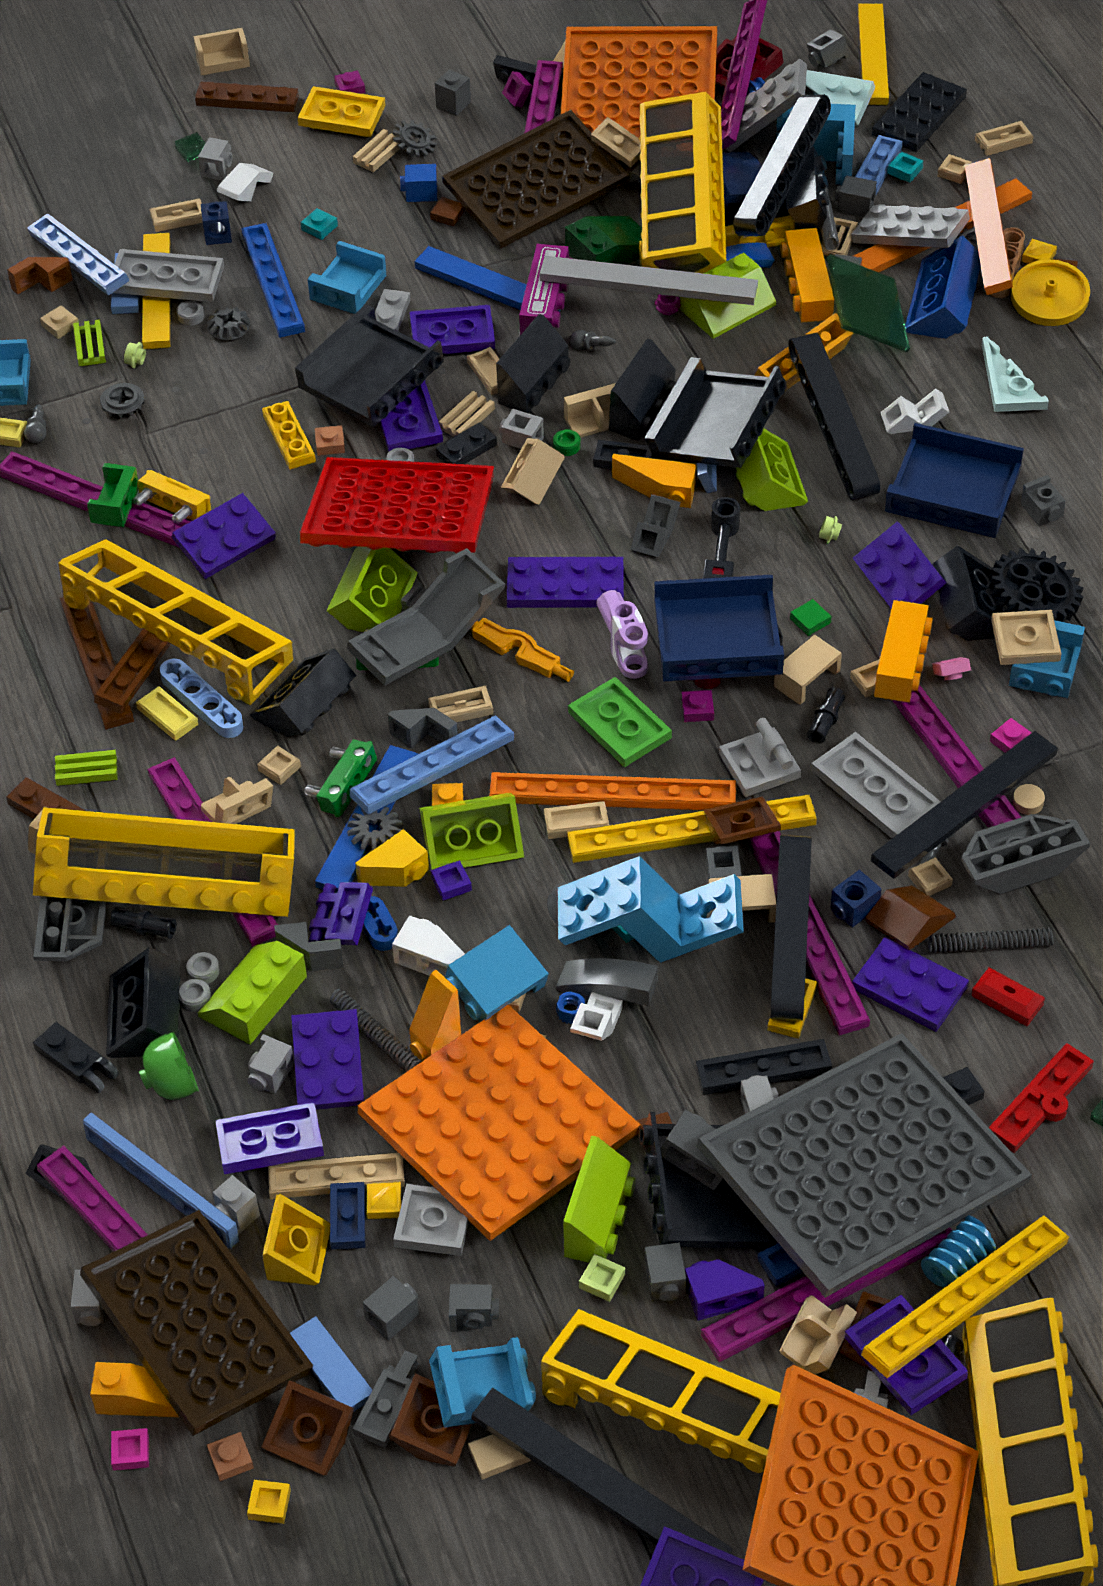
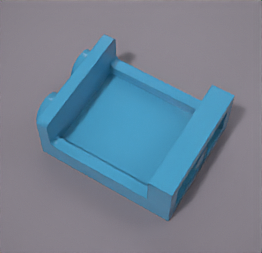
(348, 278)
(14, 372)
(1052, 677)
(496, 974)
(468, 1376)

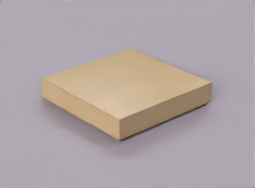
(1026, 637)

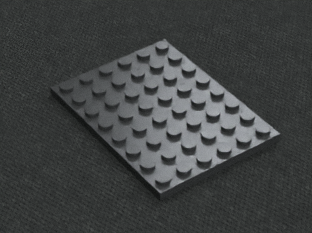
(863, 1163)

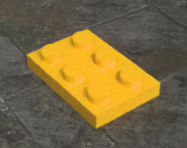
(341, 111)

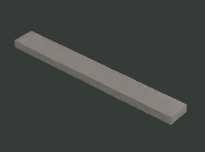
(649, 280)

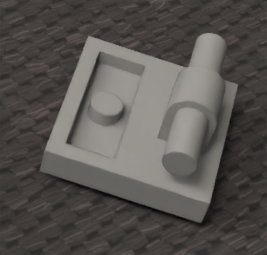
(760, 760)

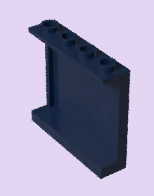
(955, 480)
(717, 628)

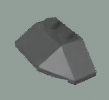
(1023, 851)
(68, 928)

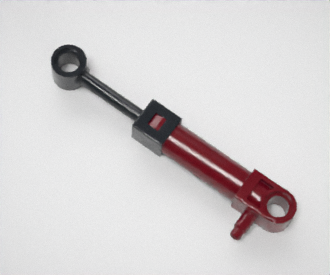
(724, 523)

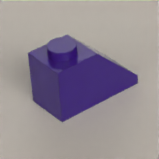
(720, 1288)

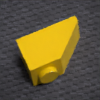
(394, 862)

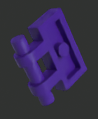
(347, 915)

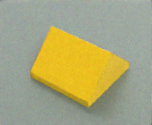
(295, 1244)

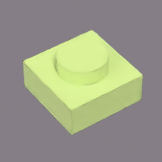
(602, 1277)

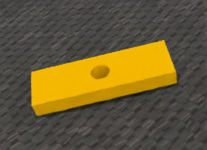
(288, 435)

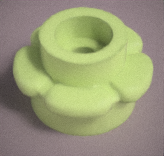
(134, 354)
(830, 529)

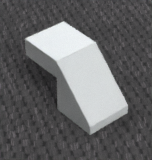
(242, 181)
(902, 414)
(597, 1017)

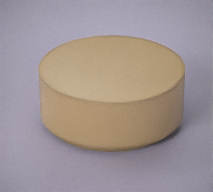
(1028, 799)

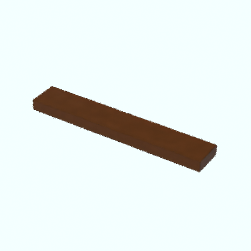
(94, 657)

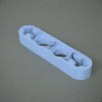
(204, 695)

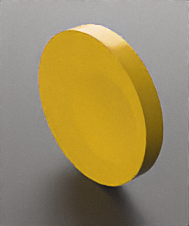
(1050, 292)

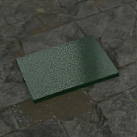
(868, 303)

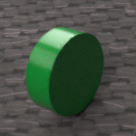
(567, 442)

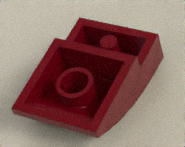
(766, 60)

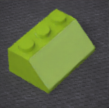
(719, 316)
(770, 475)
(371, 588)
(472, 831)
(255, 990)
(597, 1203)

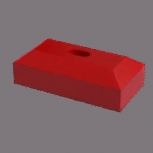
(1019, 1004)

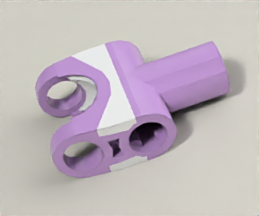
(626, 632)

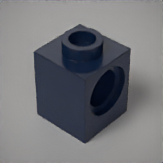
(216, 223)
(854, 898)

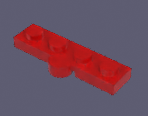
(1042, 1098)

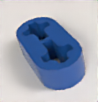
(382, 920)

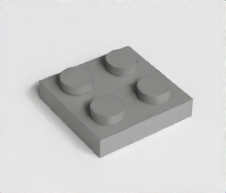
(429, 1222)

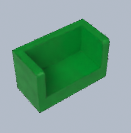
(116, 495)

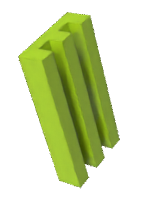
(87, 329)
(86, 764)

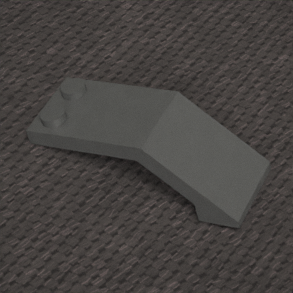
(432, 623)

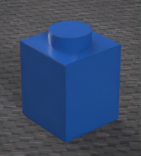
(419, 182)

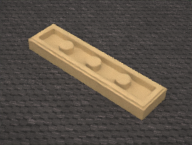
(315, 1176)

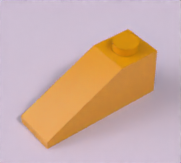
(656, 477)
(436, 1017)
(127, 1391)

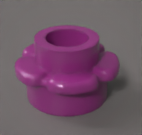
(667, 304)

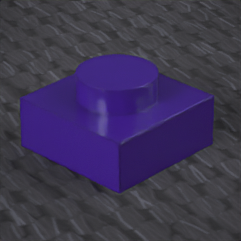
(451, 880)

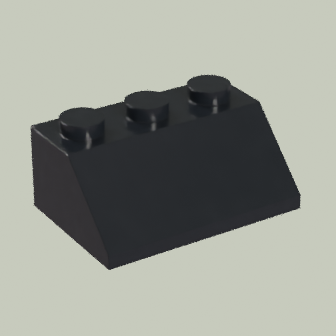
(807, 195)
(531, 366)
(641, 392)
(966, 595)
(305, 694)
(142, 1003)

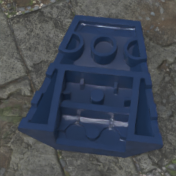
(738, 176)

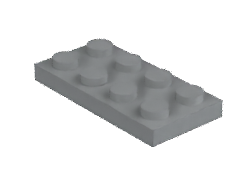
(771, 101)
(911, 226)
(170, 275)
(873, 784)

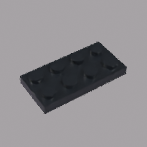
(920, 111)

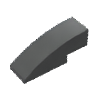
(611, 978)

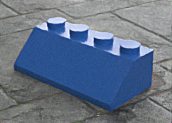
(944, 291)

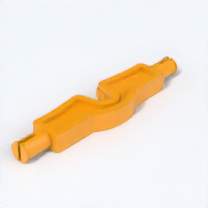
(529, 653)

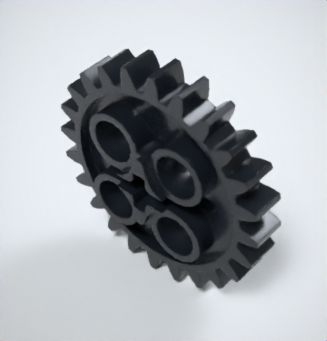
(1035, 584)

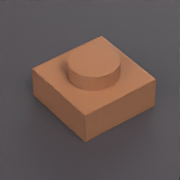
(329, 440)
(230, 1456)

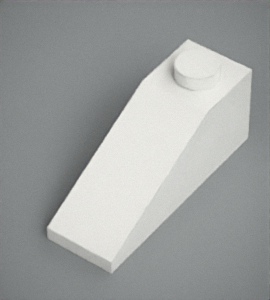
(424, 947)

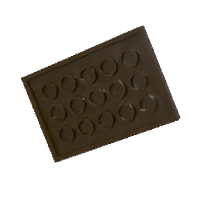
(535, 179)
(196, 1322)

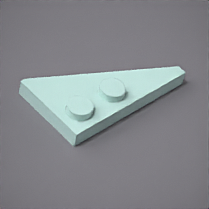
(842, 90)
(1007, 384)

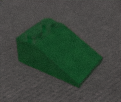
(604, 239)

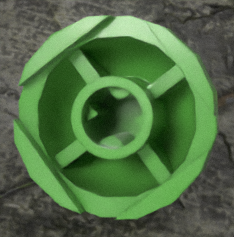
(167, 1069)

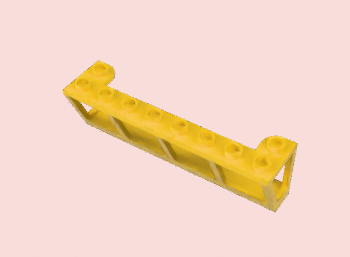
(82, 586)

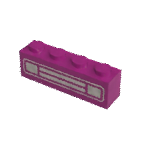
(543, 296)

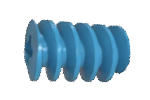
(958, 1252)

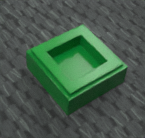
(810, 617)

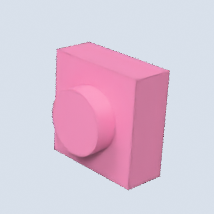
(951, 668)

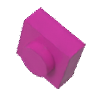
(1008, 735)
(130, 1449)

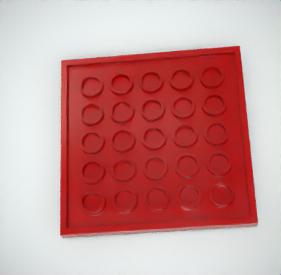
(398, 505)

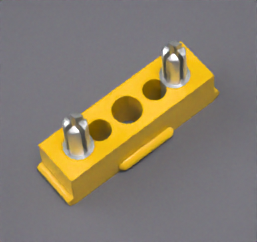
(173, 496)

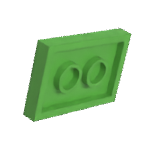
(619, 721)

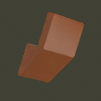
(49, 271)

